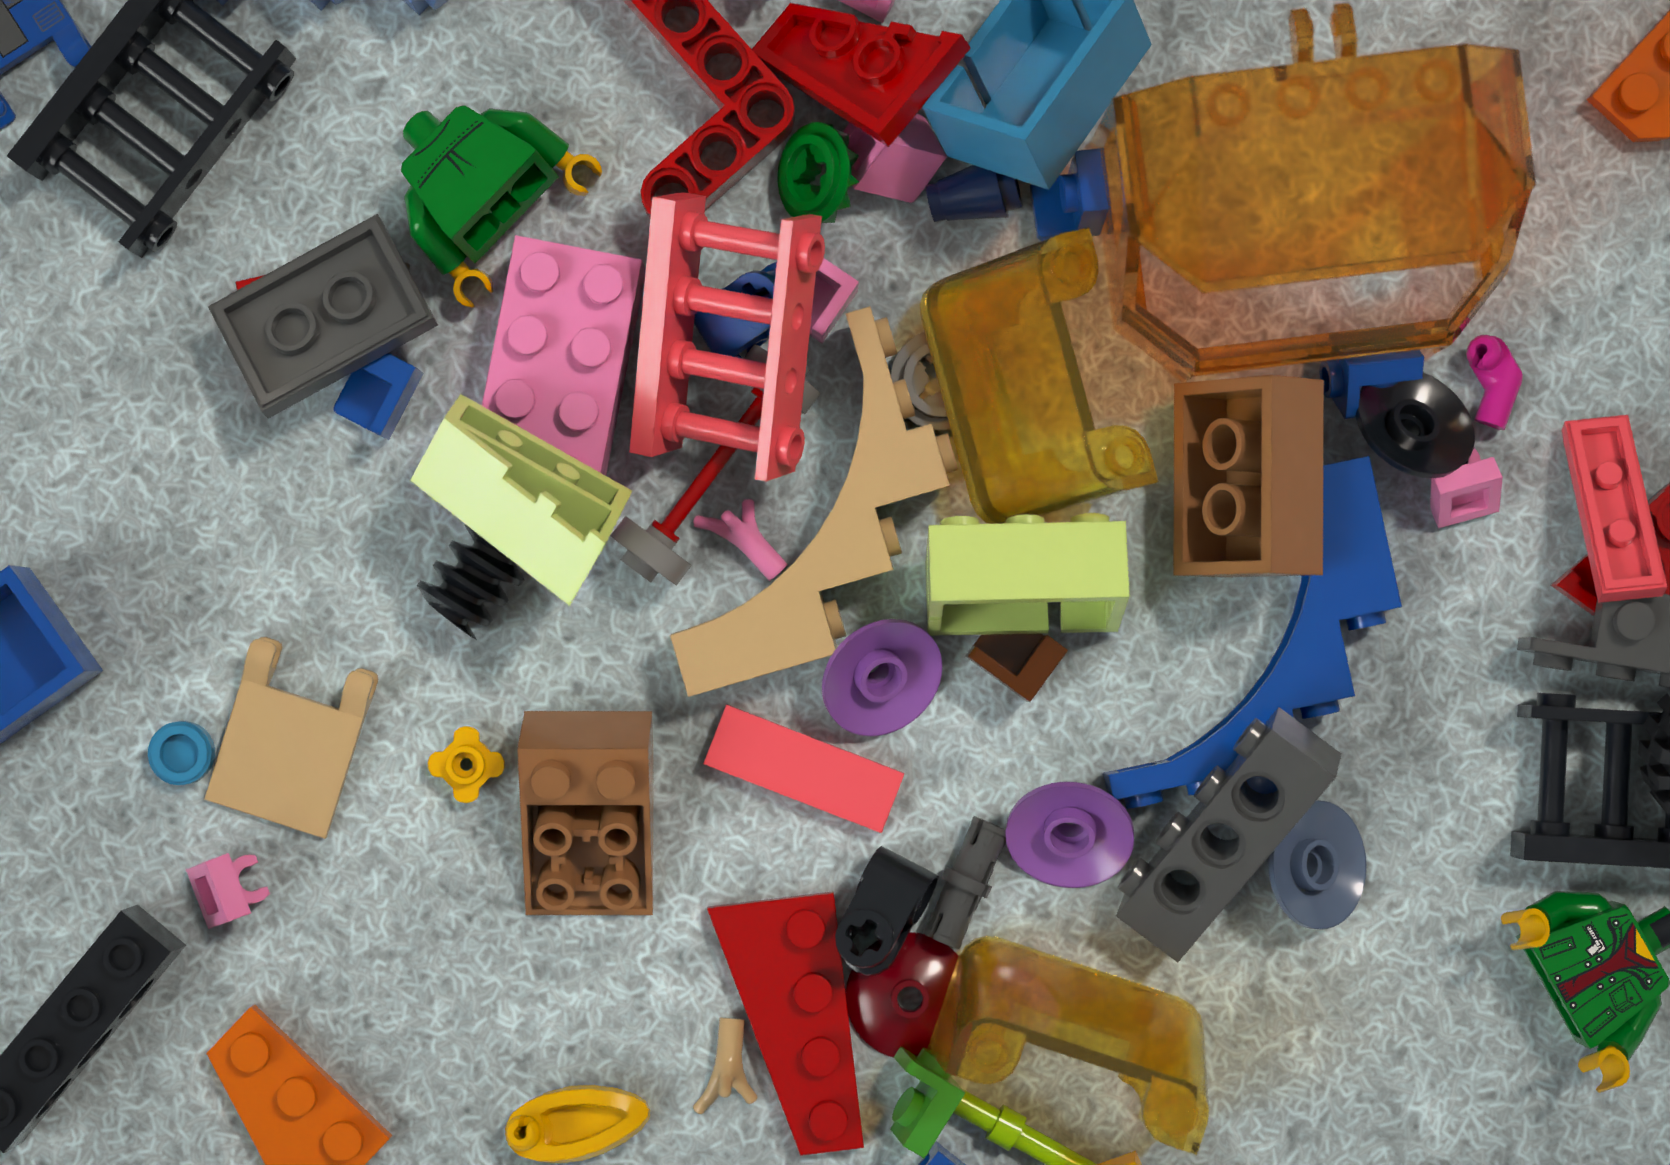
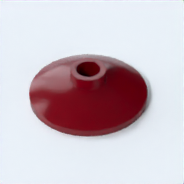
(874, 1002)

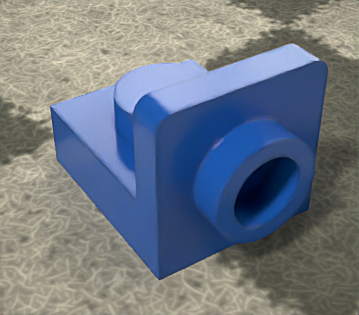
(1073, 200)
(1346, 376)

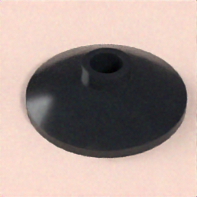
(1417, 426)

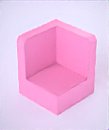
(902, 167)
(831, 297)

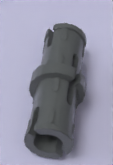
(966, 883)

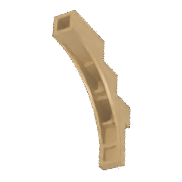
(789, 618)

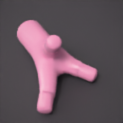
(746, 537)

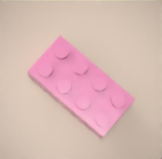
(565, 345)

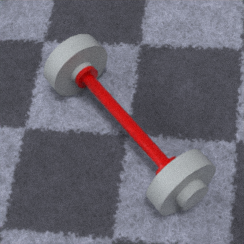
(651, 549)

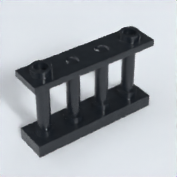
(89, 98)
(1612, 839)

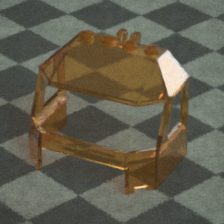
(1314, 181)

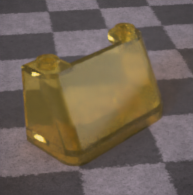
(1018, 385)
(1023, 995)

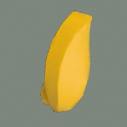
(575, 1123)

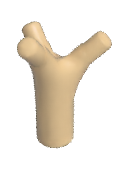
(728, 1066)

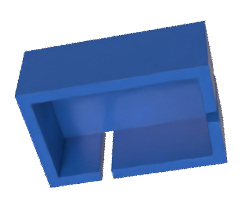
(38, 652)

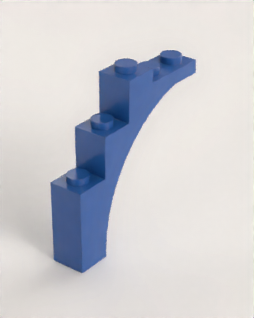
(1311, 661)

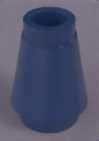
(973, 195)

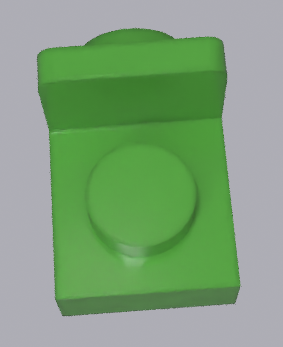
(928, 1107)

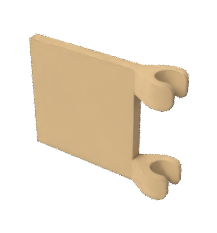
(287, 752)

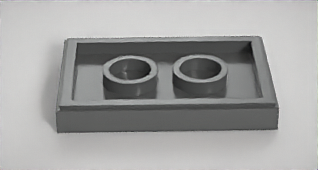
(322, 316)

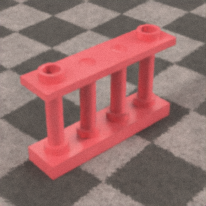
(667, 325)

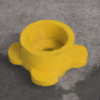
(484, 764)

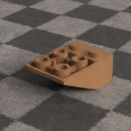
(587, 812)

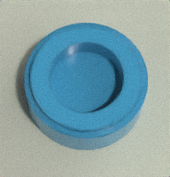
(181, 753)

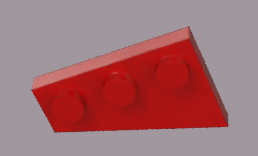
(859, 68)

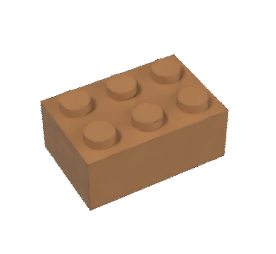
(1248, 477)

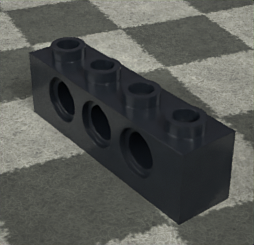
(80, 1018)

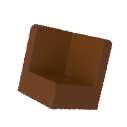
(1018, 660)

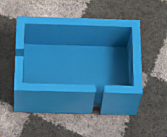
(1045, 84)

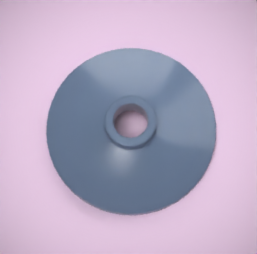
(1319, 868)

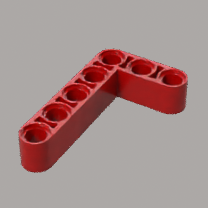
(732, 96)

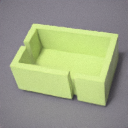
(1006, 573)

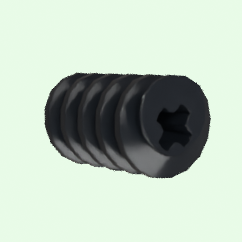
(471, 583)

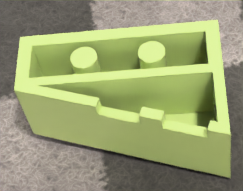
(521, 495)

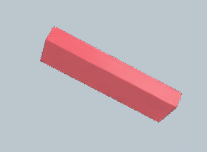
(1613, 509)
(803, 768)

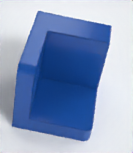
(378, 394)

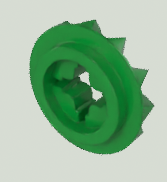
(801, 163)

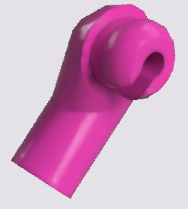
(1499, 377)

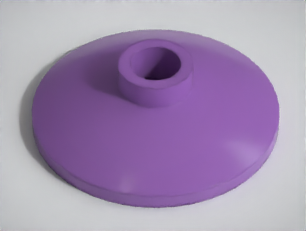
(893, 692)
(1065, 852)

